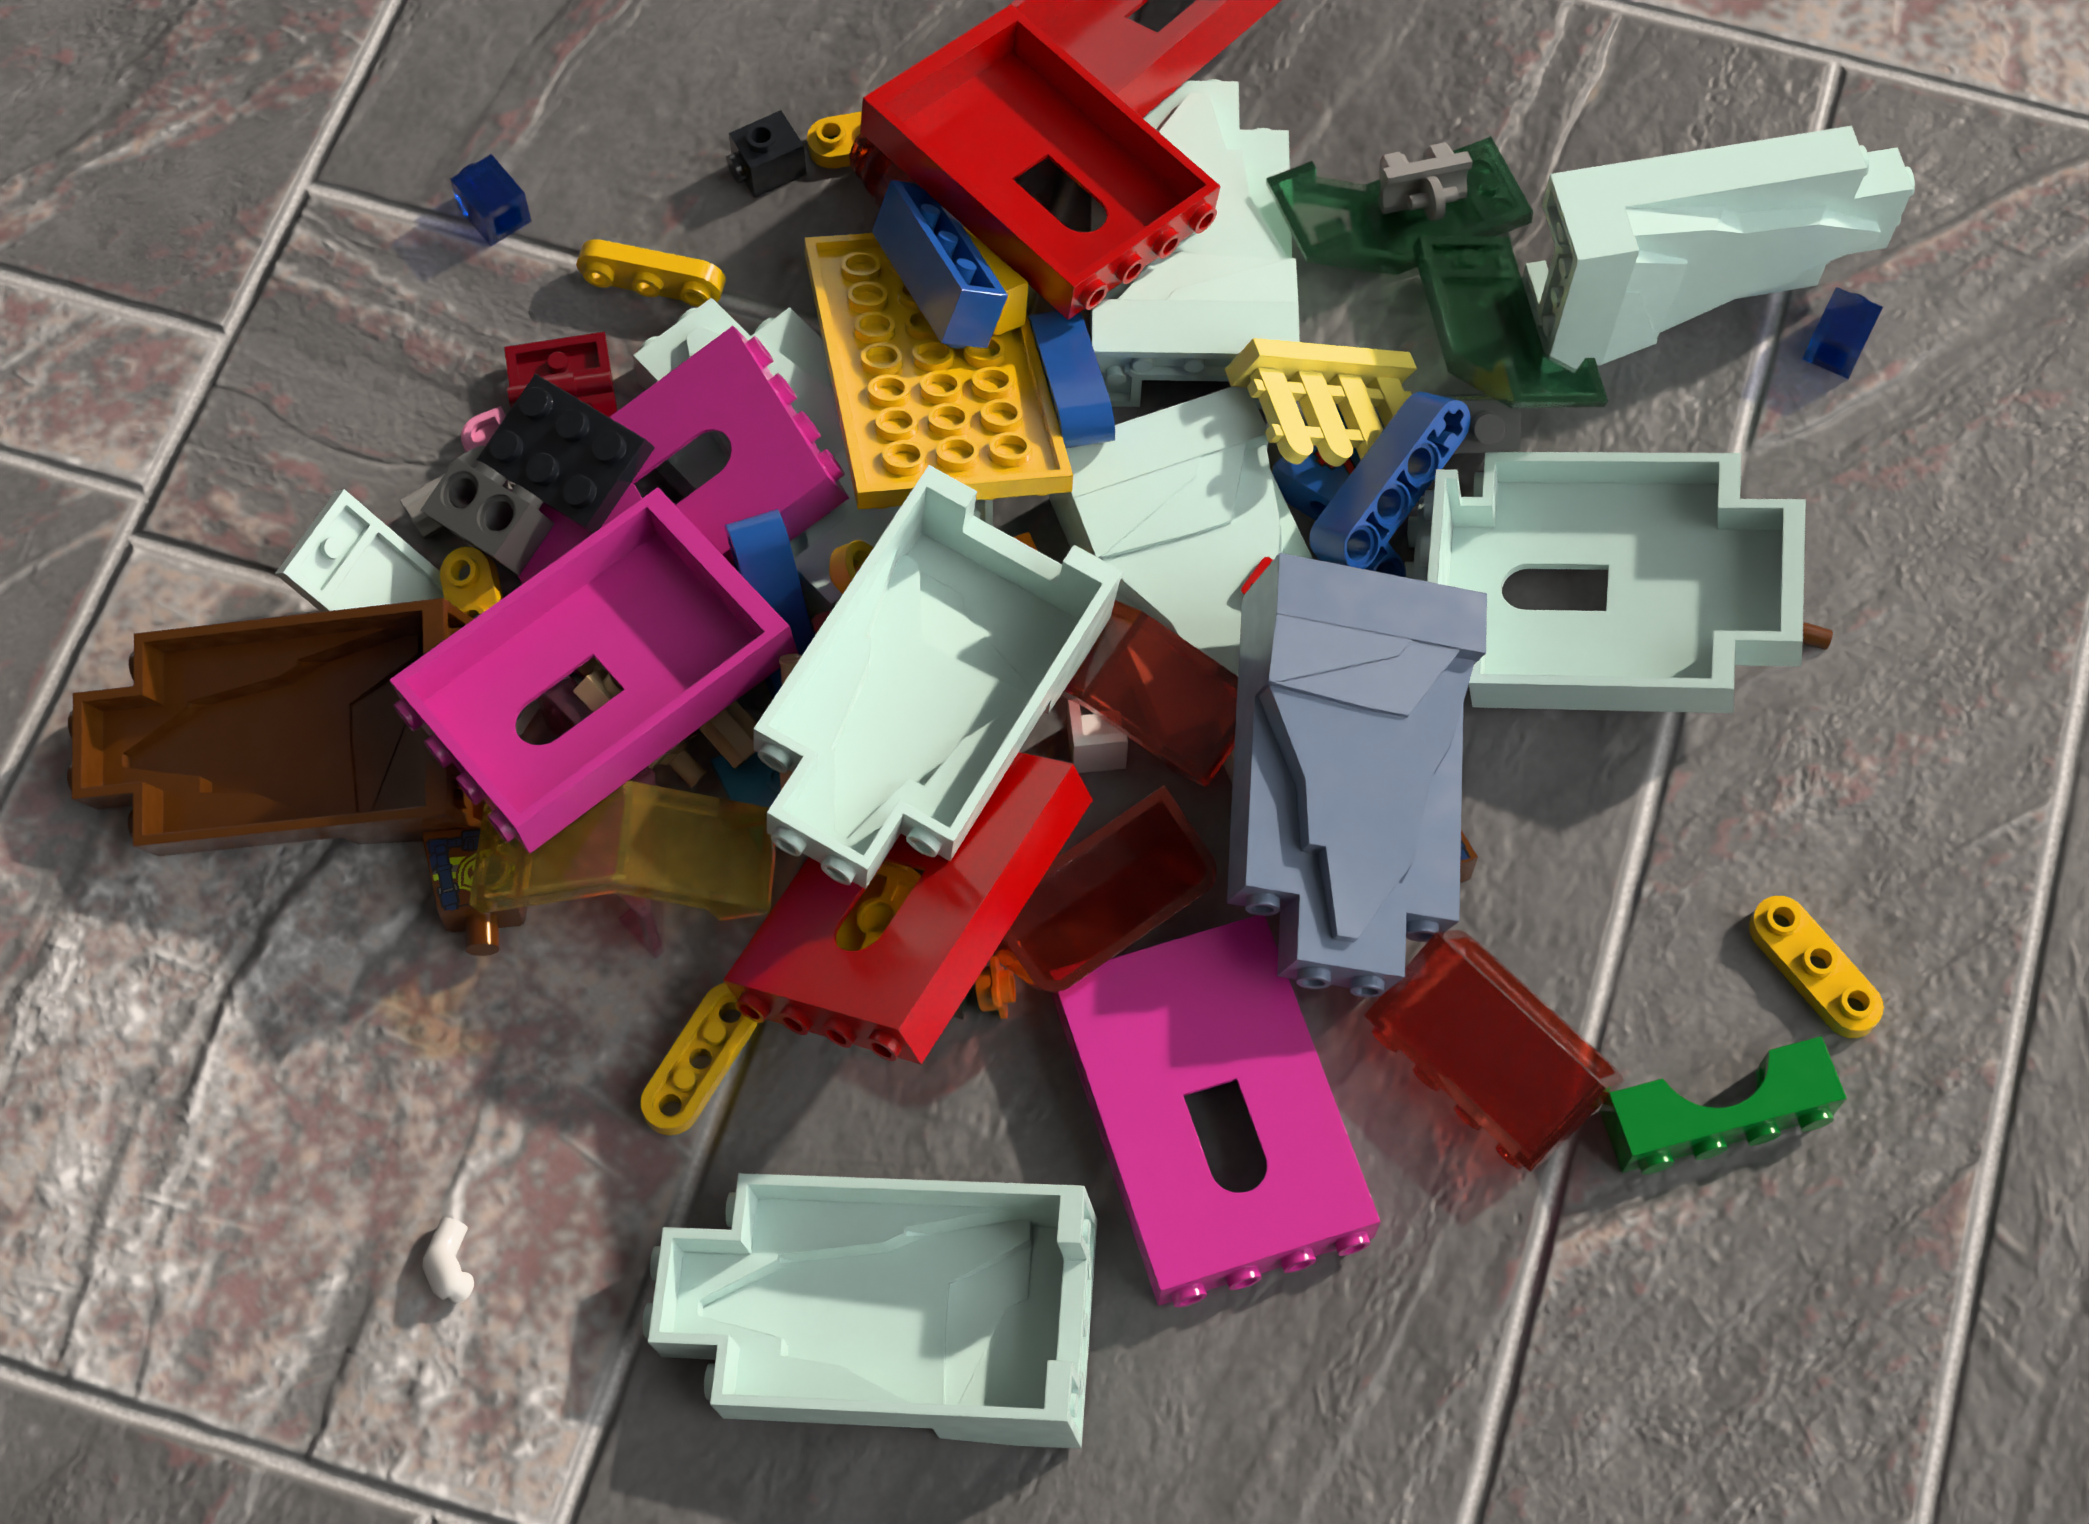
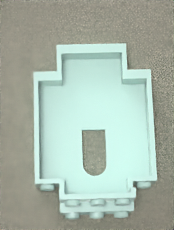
(1688, 565)

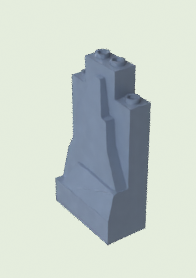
(1350, 765)

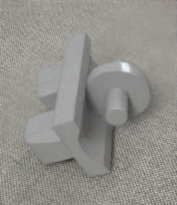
(1423, 183)

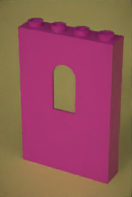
(771, 448)
(653, 611)
(1187, 1022)

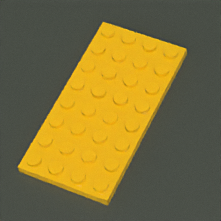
(923, 403)

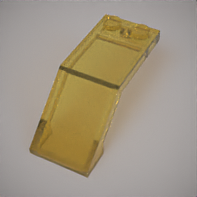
(638, 845)

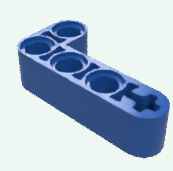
(1073, 379)
(1389, 484)
(767, 562)

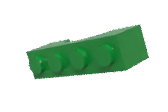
(1656, 1124)

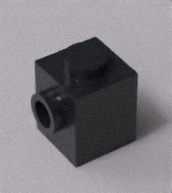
(766, 154)

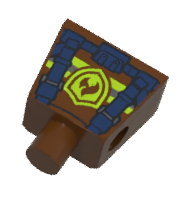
(451, 867)

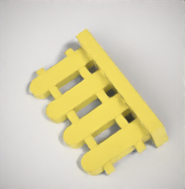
(1318, 380)

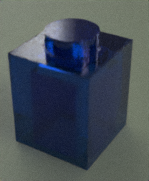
(490, 199)
(1842, 332)

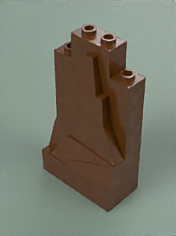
(270, 734)

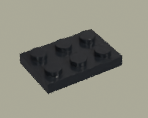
(566, 453)

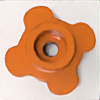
(995, 988)

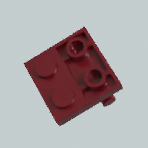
(571, 363)

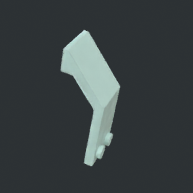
(359, 562)

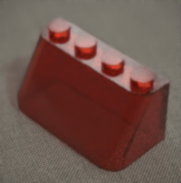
(1108, 894)
(1492, 1048)

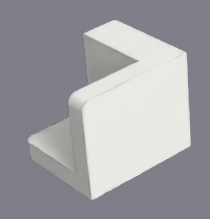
(1094, 742)

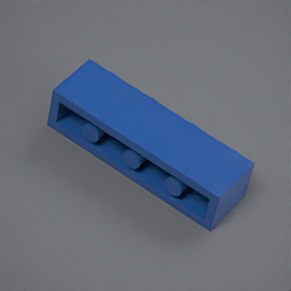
(939, 266)

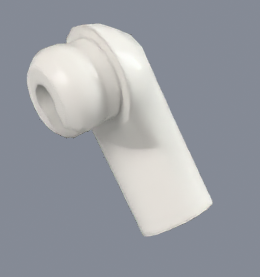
(441, 1263)

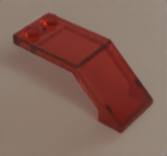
(1159, 693)

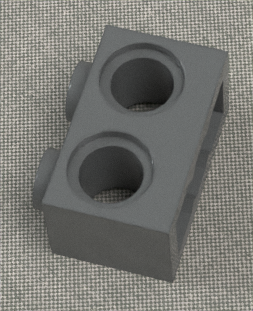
(479, 511)

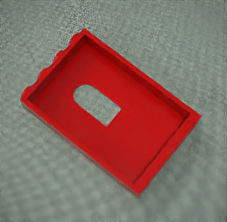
(1133, 59)
(1002, 105)
(937, 944)

